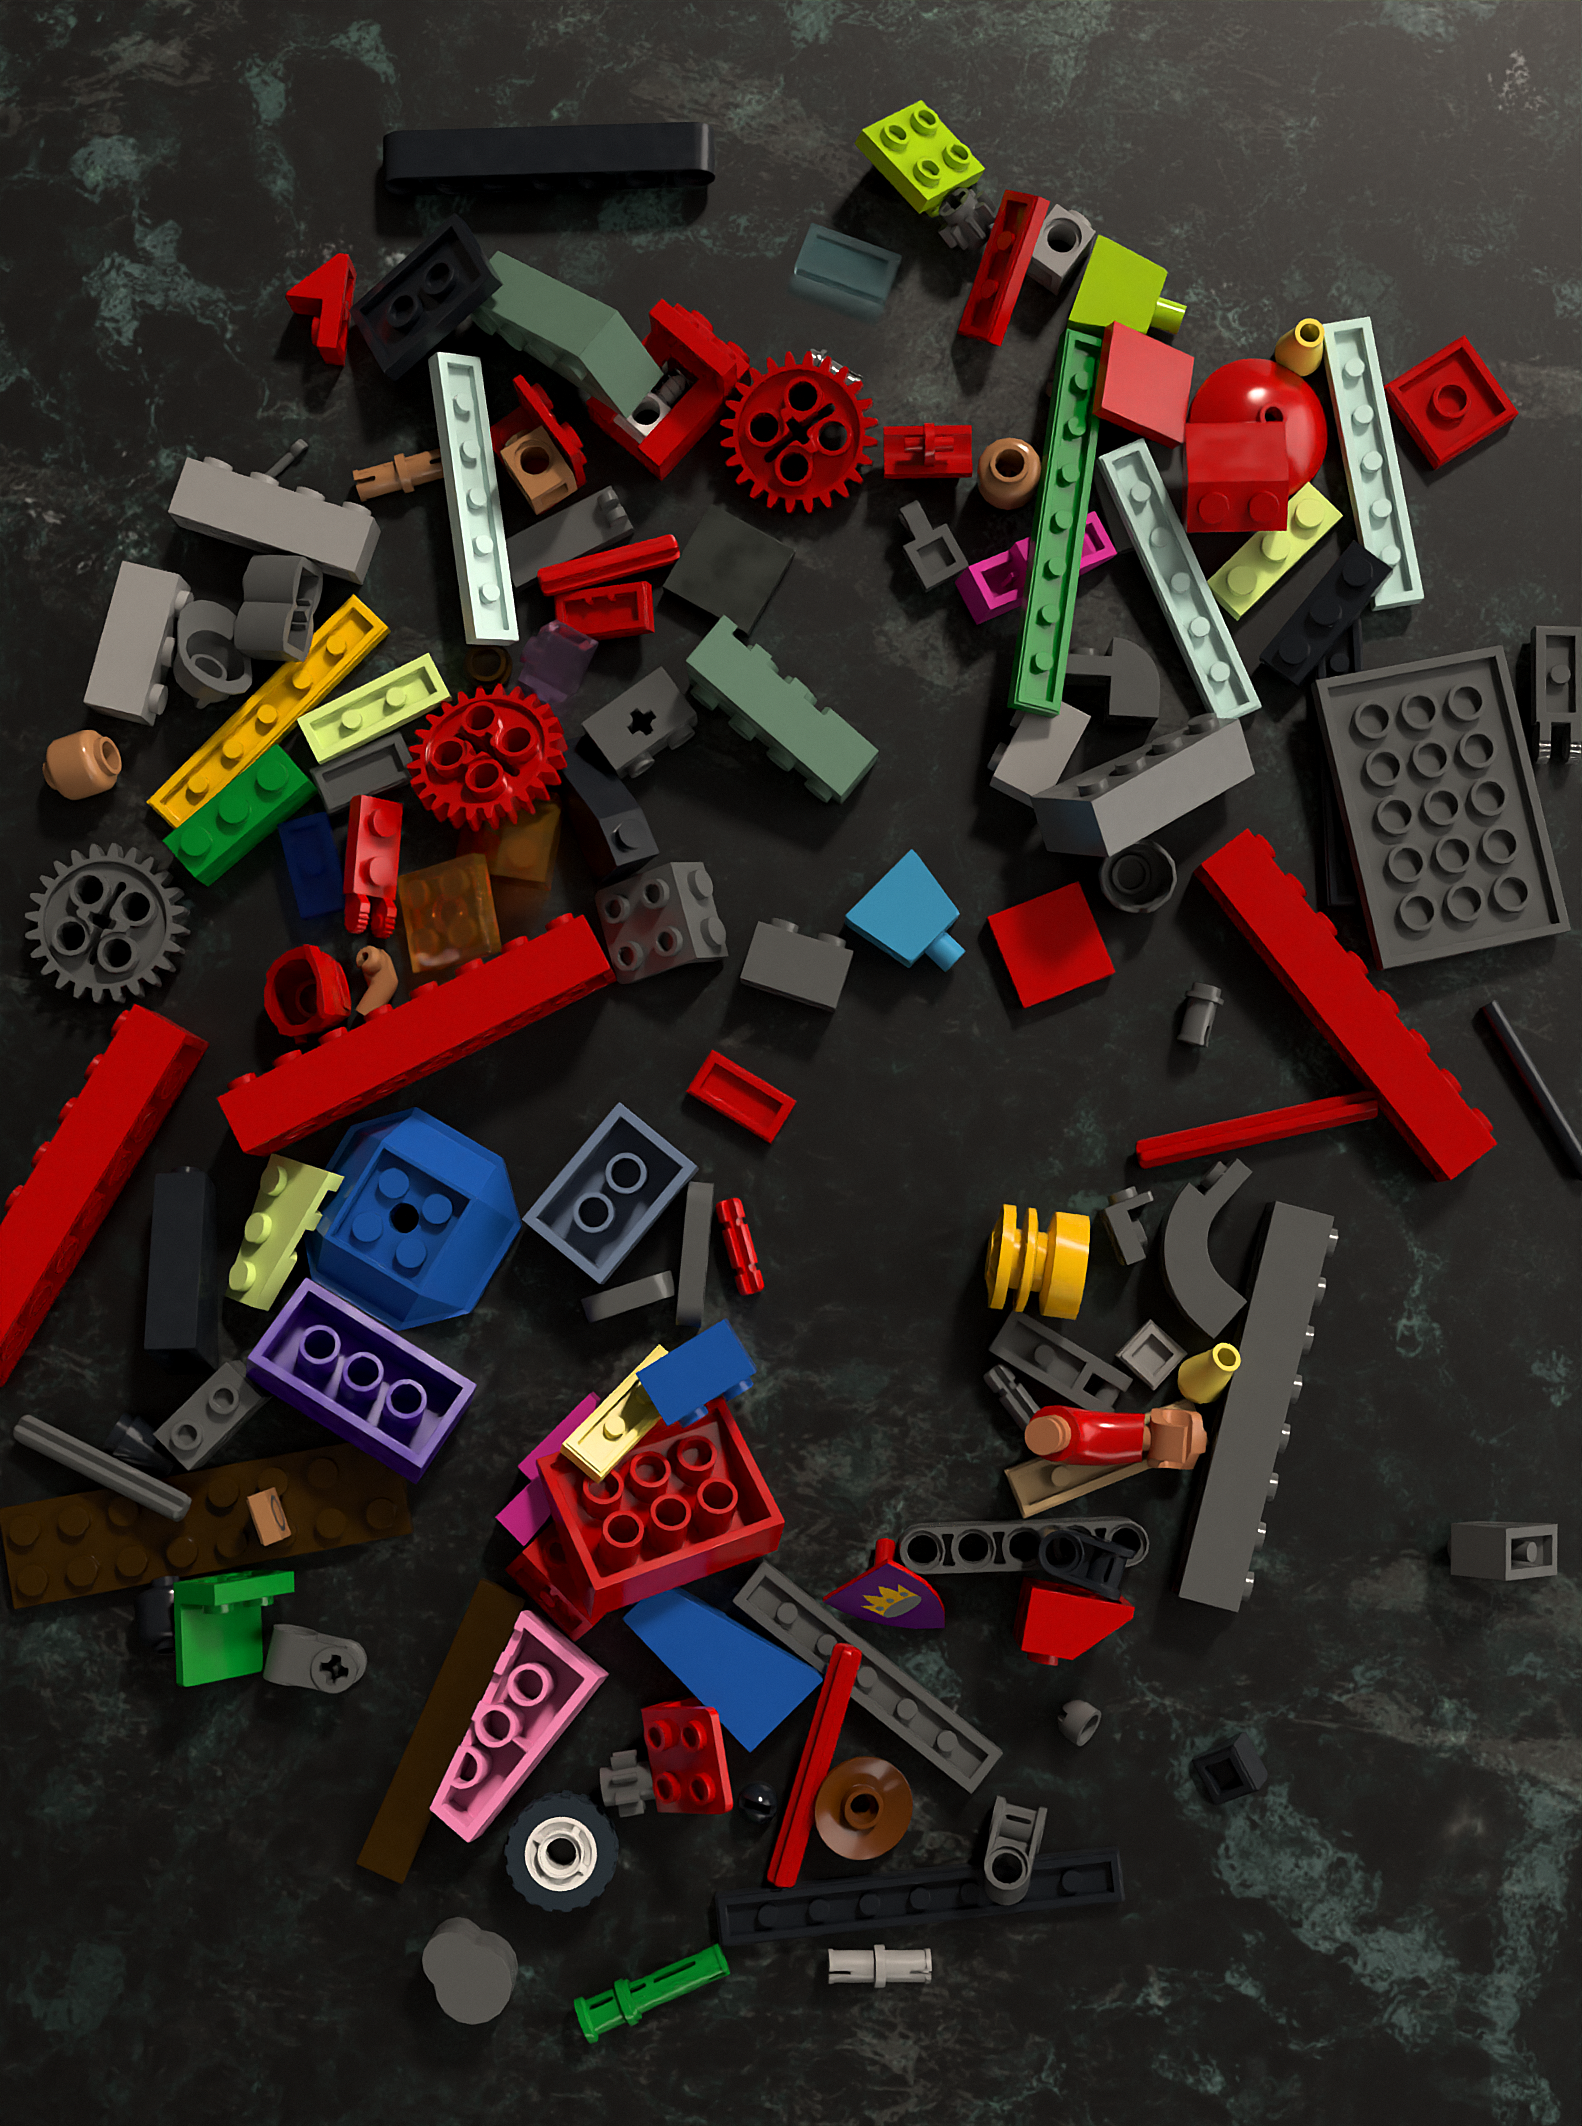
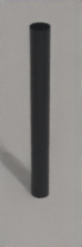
(1534, 1084)

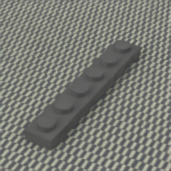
(879, 1682)

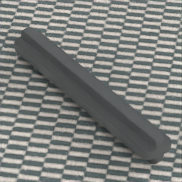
(102, 1468)

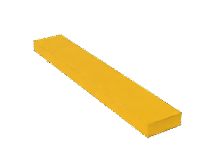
(271, 711)

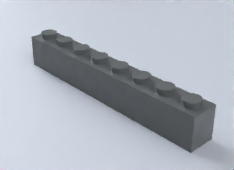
(1253, 1407)

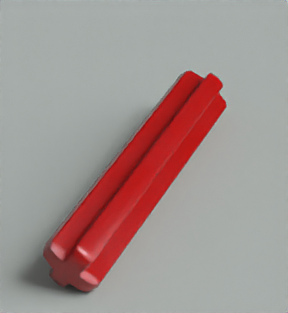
(608, 565)

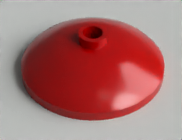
(1259, 386)

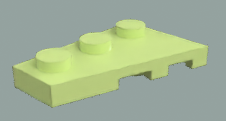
(280, 1216)

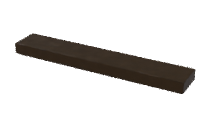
(441, 1730)

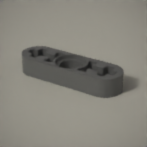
(695, 1254)

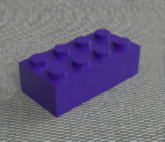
(360, 1380)

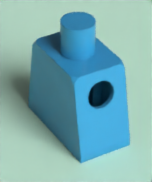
(908, 915)

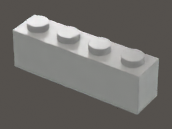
(274, 519)

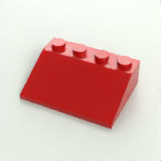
(664, 1513)

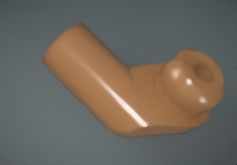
(379, 976)

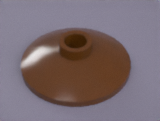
(881, 1819)

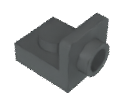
(1125, 1233)

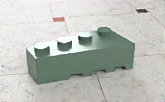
(569, 334)
(778, 714)

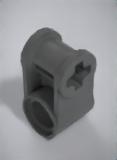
(304, 1659)
(1013, 1842)

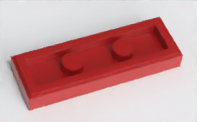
(1003, 267)

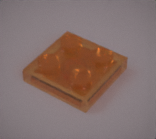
(449, 913)

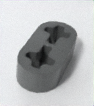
(629, 1296)

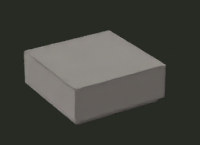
(1151, 1354)

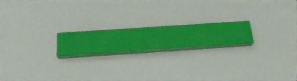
(1057, 529)

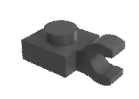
(932, 552)

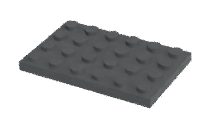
(1440, 807)

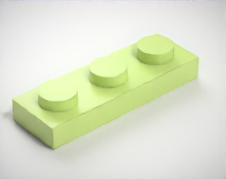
(1273, 553)
(374, 709)

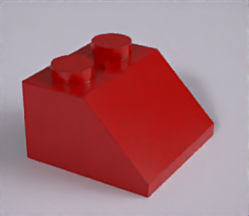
(1235, 477)
(1064, 1619)

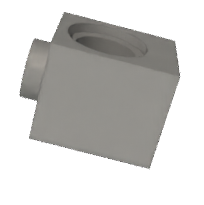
(1056, 268)

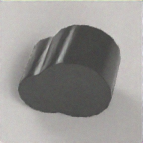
(470, 1970)

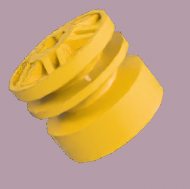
(1038, 1261)

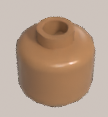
(1022, 470)
(82, 764)

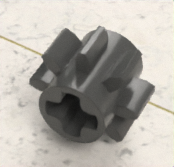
(966, 219)
(627, 1783)

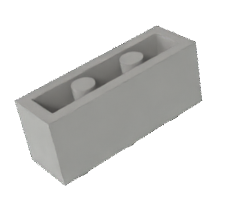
(138, 644)

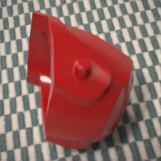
(306, 993)

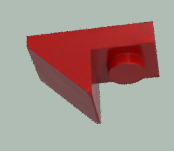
(328, 297)

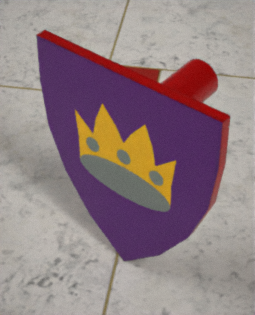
(889, 1594)

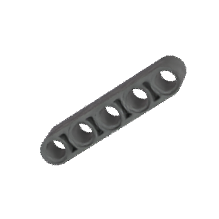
(997, 1539)

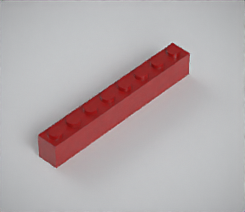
(1346, 1006)

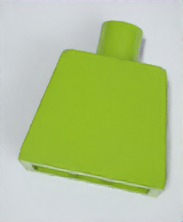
(1123, 290)

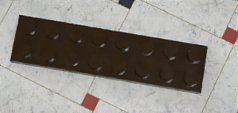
(112, 1543)

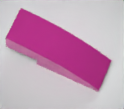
(999, 581)
(530, 1507)

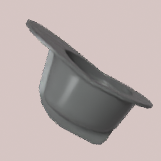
(206, 654)

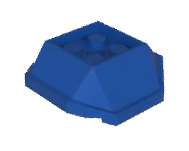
(461, 1231)

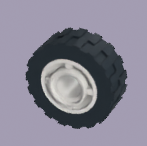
(555, 1883)

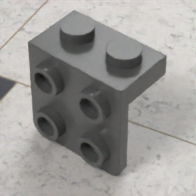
(661, 921)

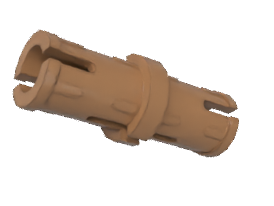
(399, 474)

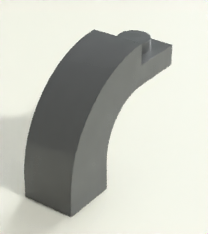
(1183, 1251)

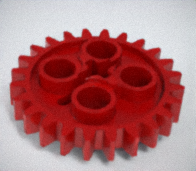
(772, 397)
(501, 728)

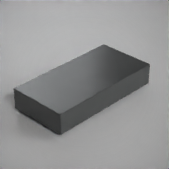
(365, 771)

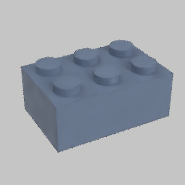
(610, 1193)

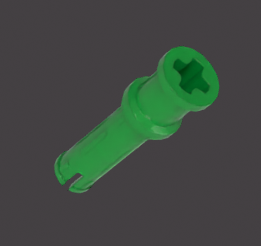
(631, 1999)

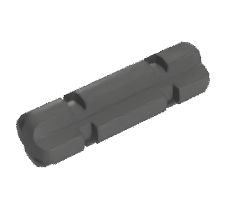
(1013, 1395)

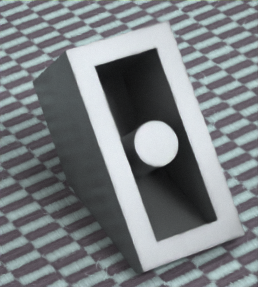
(1503, 1550)

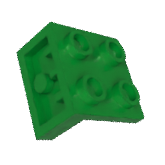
(222, 1624)

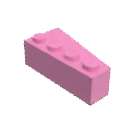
(525, 1710)

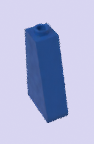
(724, 1662)

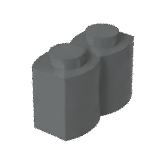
(278, 608)

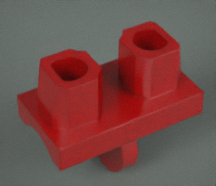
(927, 451)

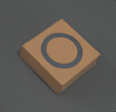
(268, 1516)

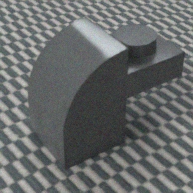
(1128, 680)

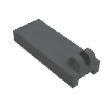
(567, 536)

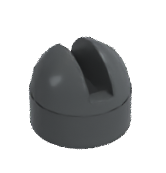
(1080, 1721)

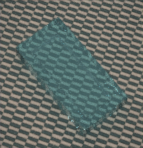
(848, 264)

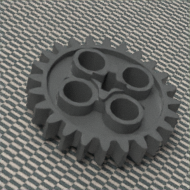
(65, 909)

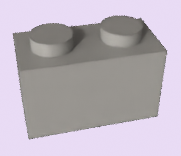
(1036, 752)

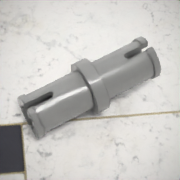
(878, 1966)

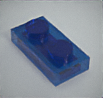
(313, 865)

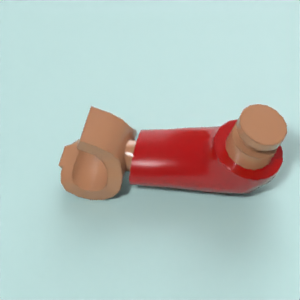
(1114, 1438)

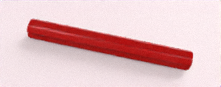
(1256, 1128)
(814, 1764)

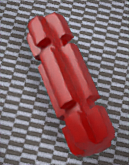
(739, 1246)

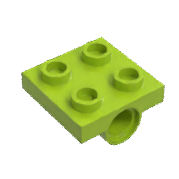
(919, 156)

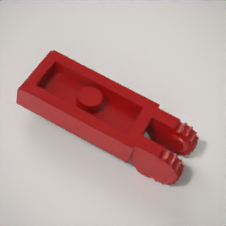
(372, 864)

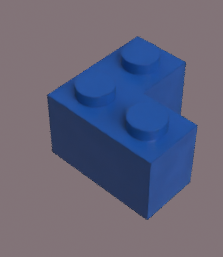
(698, 1373)

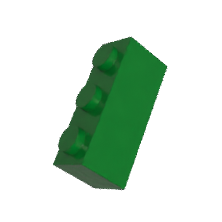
(241, 815)

